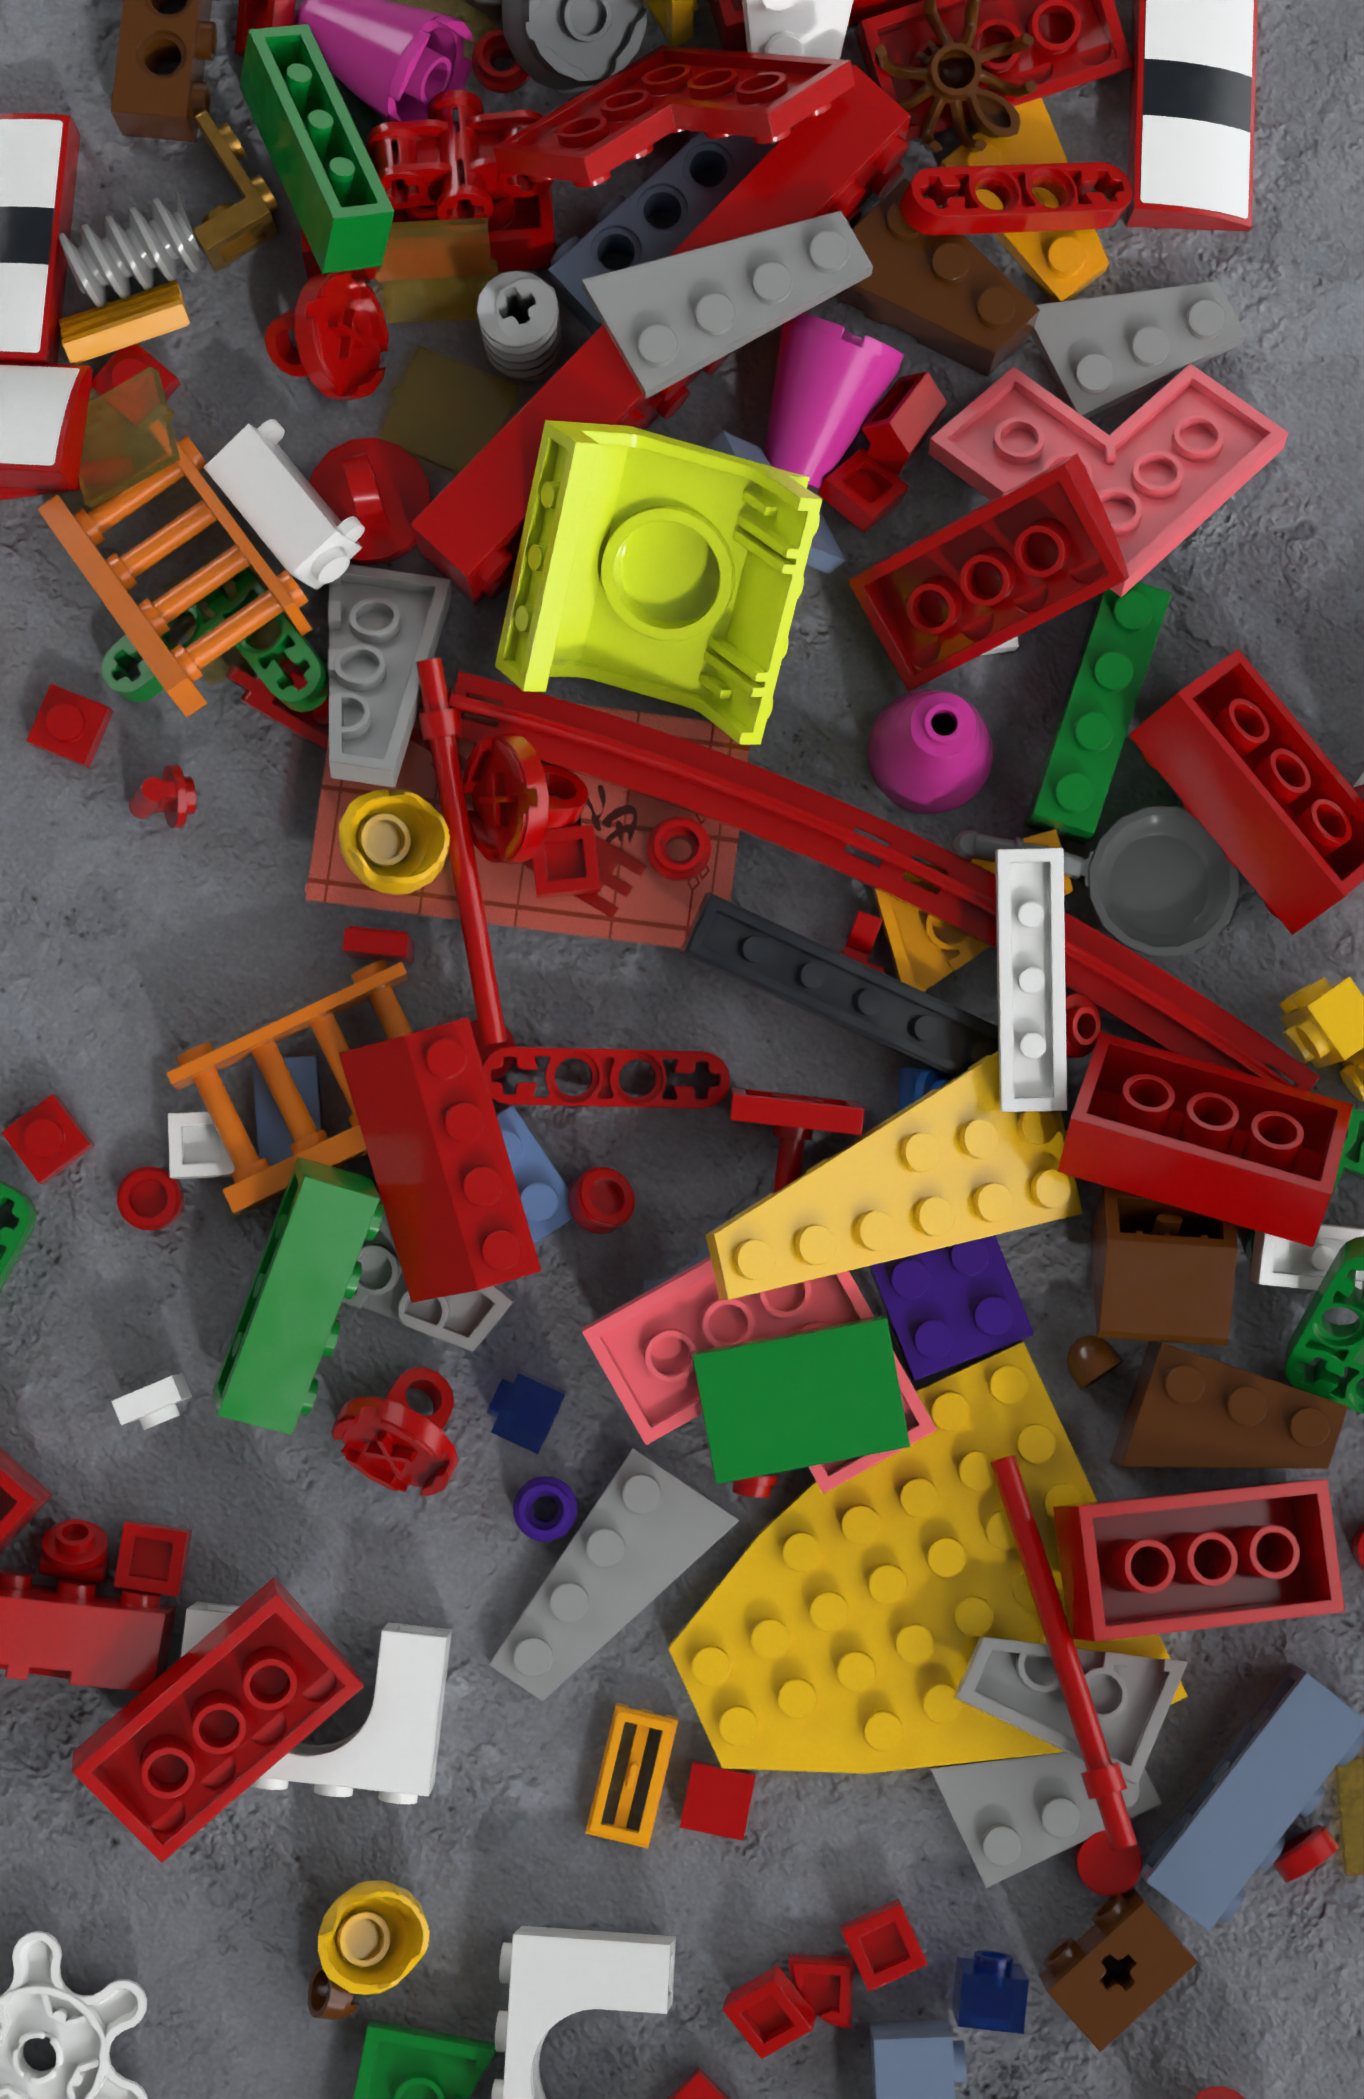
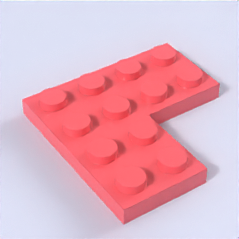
(1152, 473)
(651, 1339)

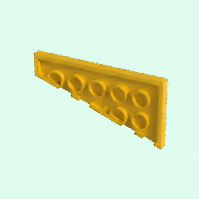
(909, 1186)

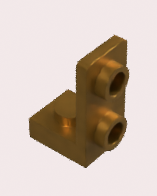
(239, 228)

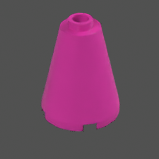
(390, 52)
(823, 394)
(930, 751)

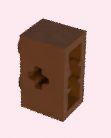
(1109, 2002)

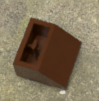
(1161, 1271)

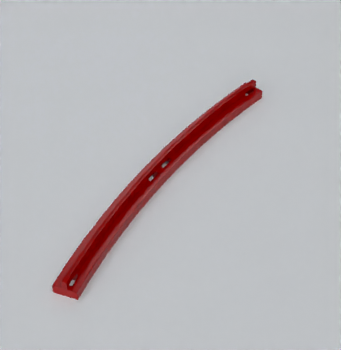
(820, 830)

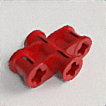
(450, 158)

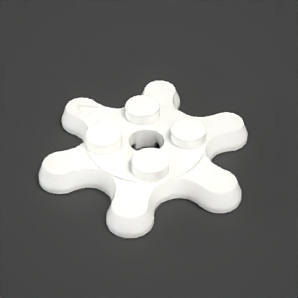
(77, 2024)

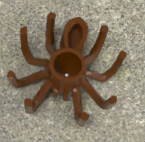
(954, 77)

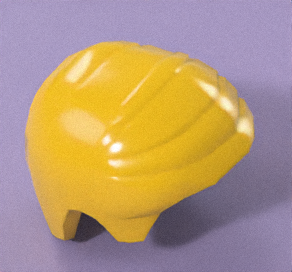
(393, 840)
(372, 1937)

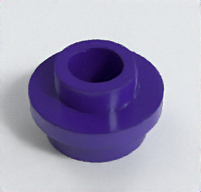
(545, 1529)

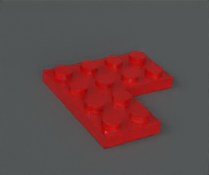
(668, 94)

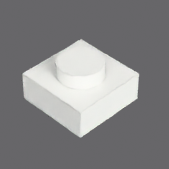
(196, 1147)
(153, 1403)

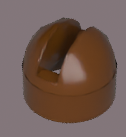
(1091, 1360)
(328, 1999)

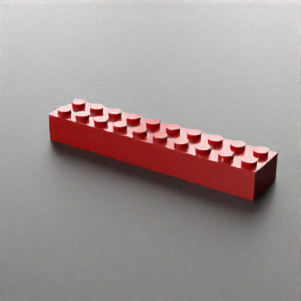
(819, 169)

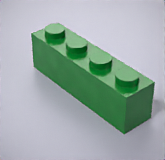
(316, 148)
(1097, 712)
(297, 1296)

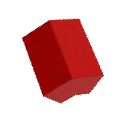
(903, 420)

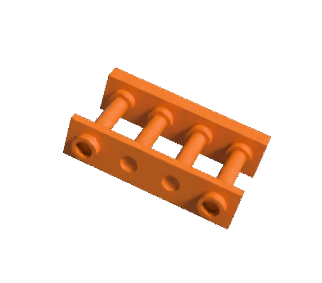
(148, 621)
(254, 1177)

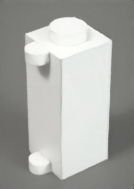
(284, 506)

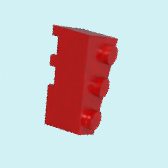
(82, 1633)

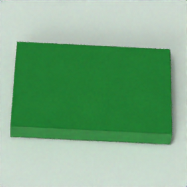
(800, 1399)

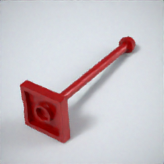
(793, 1123)

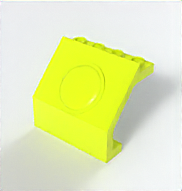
(658, 572)

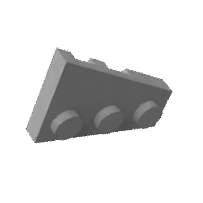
(1132, 341)
(456, 1319)
(1022, 1689)
(1026, 1809)

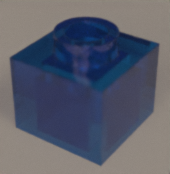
(525, 1410)
(990, 1993)

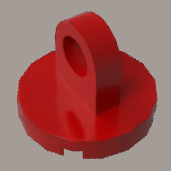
(336, 336)
(380, 488)
(513, 798)
(396, 1443)

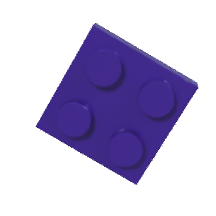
(951, 1304)

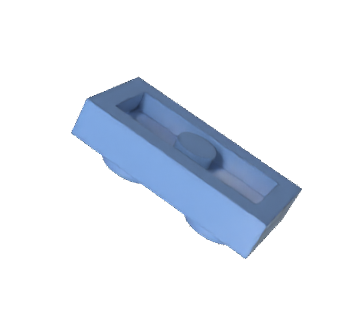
(538, 1181)

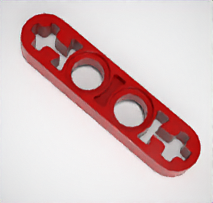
(1014, 189)
(604, 1083)

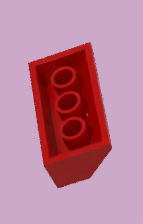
(440, 1161)

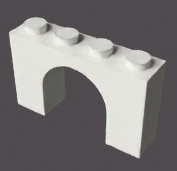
(401, 1736)
(570, 1972)

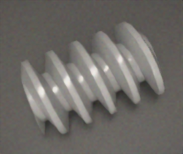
(133, 251)
(520, 326)

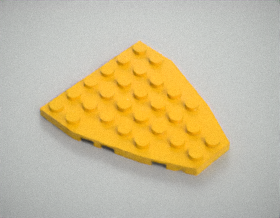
(867, 1600)

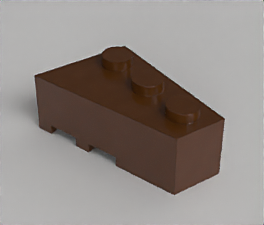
(938, 290)
(1221, 1417)

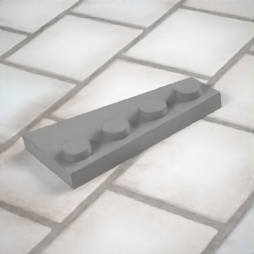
(714, 299)
(376, 635)
(618, 1562)

